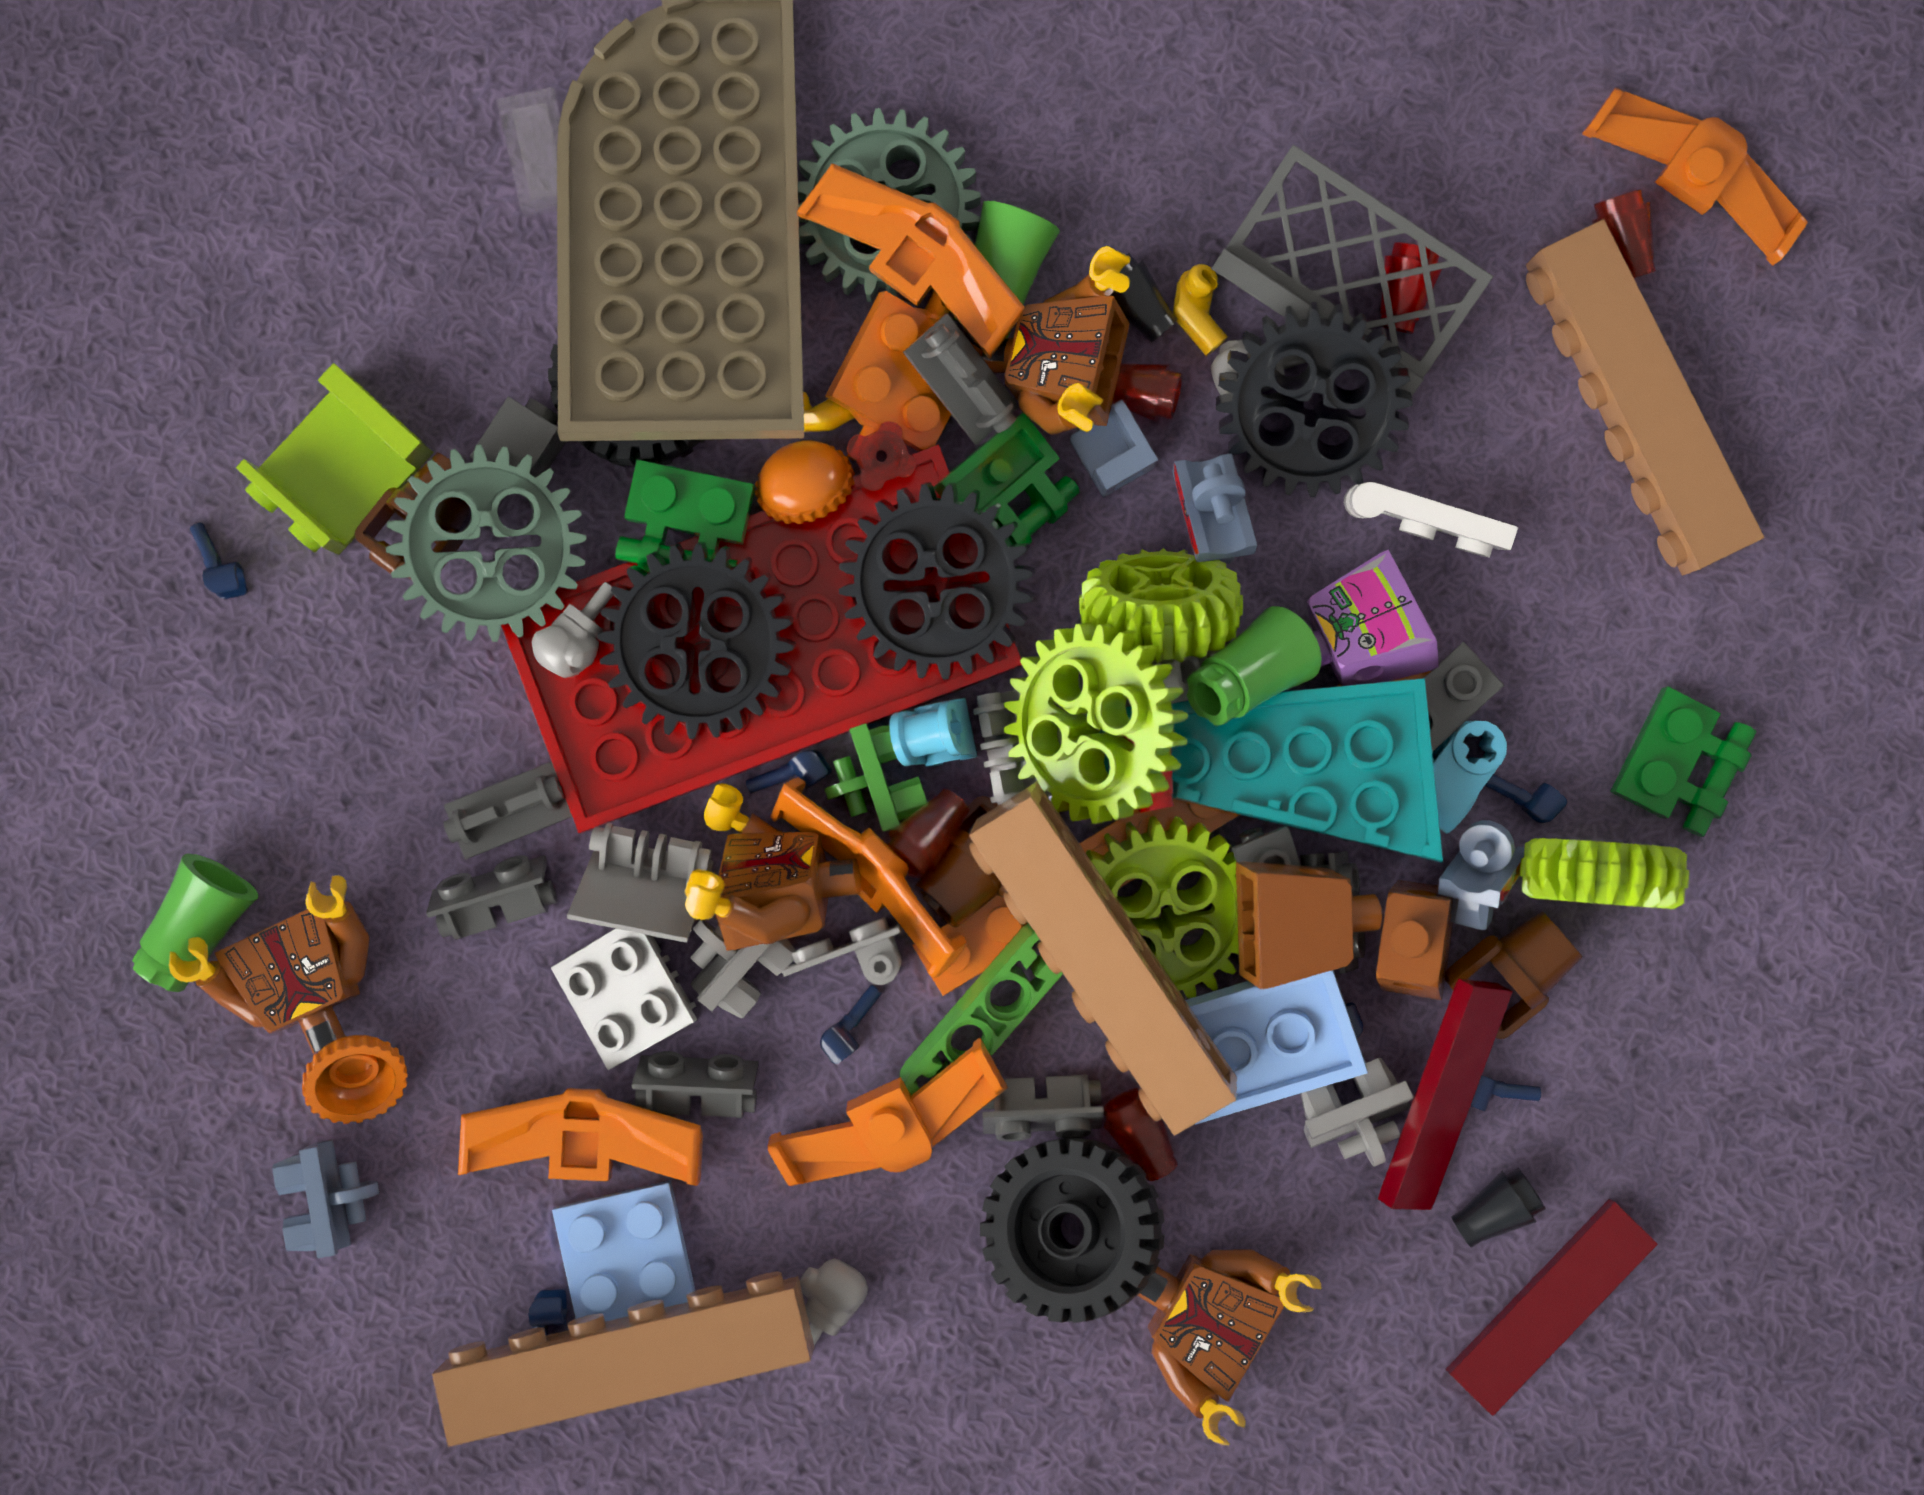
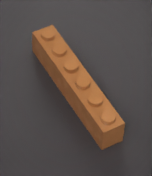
(1641, 399)
(1103, 959)
(623, 1359)

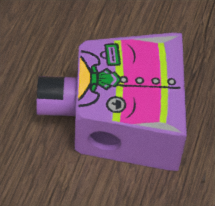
(1372, 625)

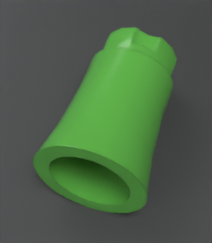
(1014, 244)
(1255, 666)
(199, 903)

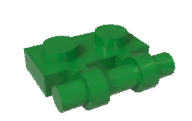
(1005, 468)
(684, 503)
(1667, 752)

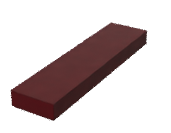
(1444, 1094)
(1551, 1307)

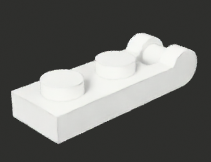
(1425, 517)

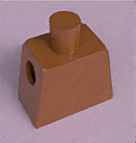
(1297, 921)
(1415, 940)

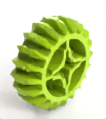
(1165, 602)
(1604, 873)

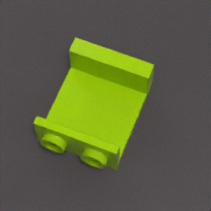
(336, 464)

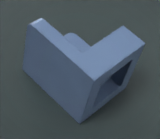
(1114, 452)

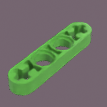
(977, 1010)

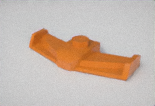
(1703, 165)
(918, 251)
(880, 873)
(890, 1124)
(582, 1137)

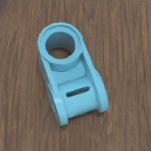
(933, 734)
(1462, 779)

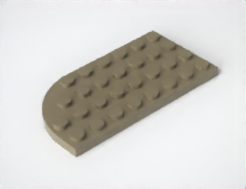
(681, 229)

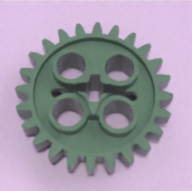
(870, 153)
(482, 487)

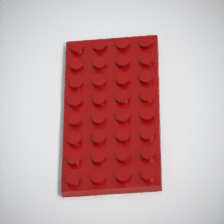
(621, 766)

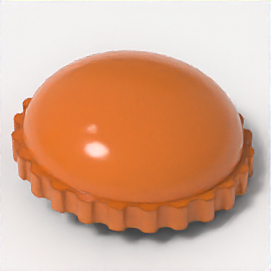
(804, 481)
(354, 1079)

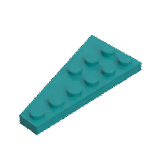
(1322, 762)

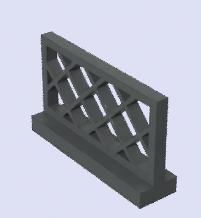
(1279, 289)

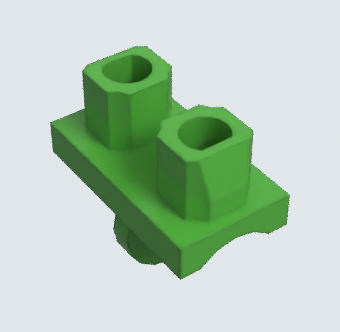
(891, 802)

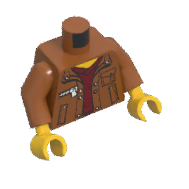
(1069, 350)
(768, 879)
(289, 969)
(1215, 1323)

